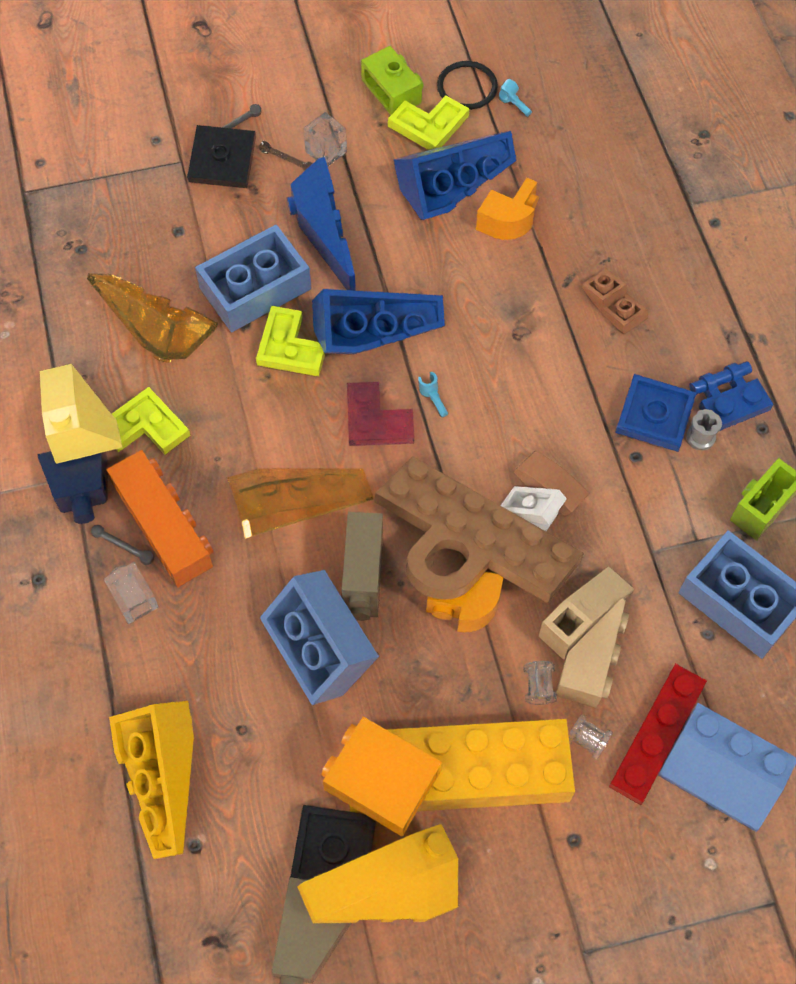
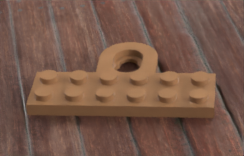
(477, 529)

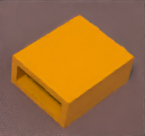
(381, 775)

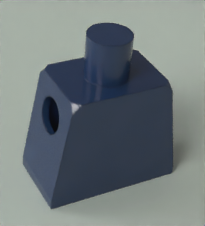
(77, 483)

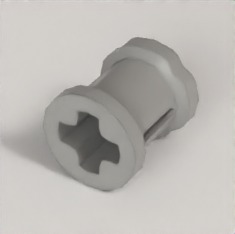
(703, 430)

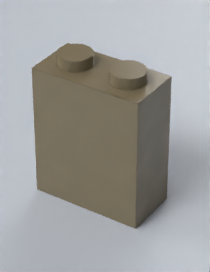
(363, 564)

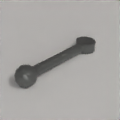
(255, 111)
(146, 556)

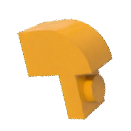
(508, 217)
(473, 608)

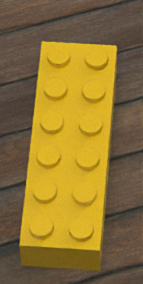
(496, 763)

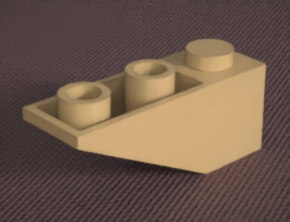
(582, 611)
(588, 662)

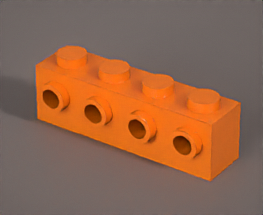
(160, 518)

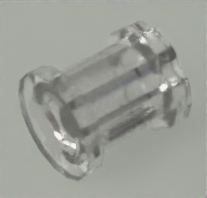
(540, 682)
(589, 736)

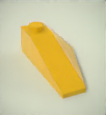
(158, 757)
(396, 882)

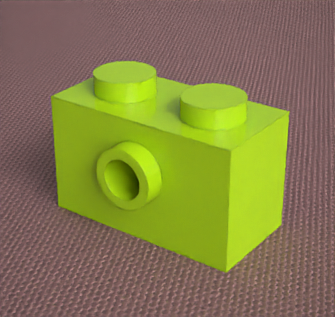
(391, 79)
(765, 499)

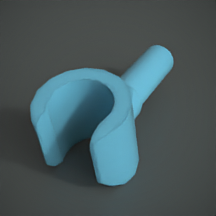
(508, 94)
(431, 390)

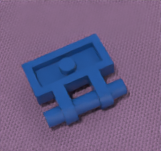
(735, 404)

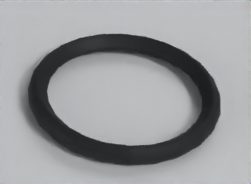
(469, 64)

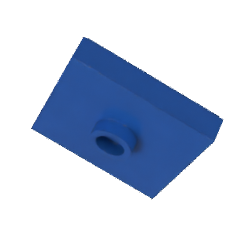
(656, 412)

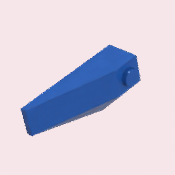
(445, 175)
(320, 221)
(367, 320)

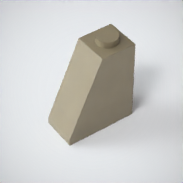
(301, 944)

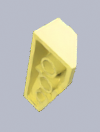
(74, 416)

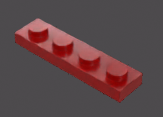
(657, 734)

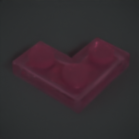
(374, 426)

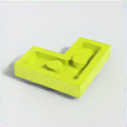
(429, 129)
(283, 349)
(151, 416)

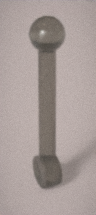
(266, 148)

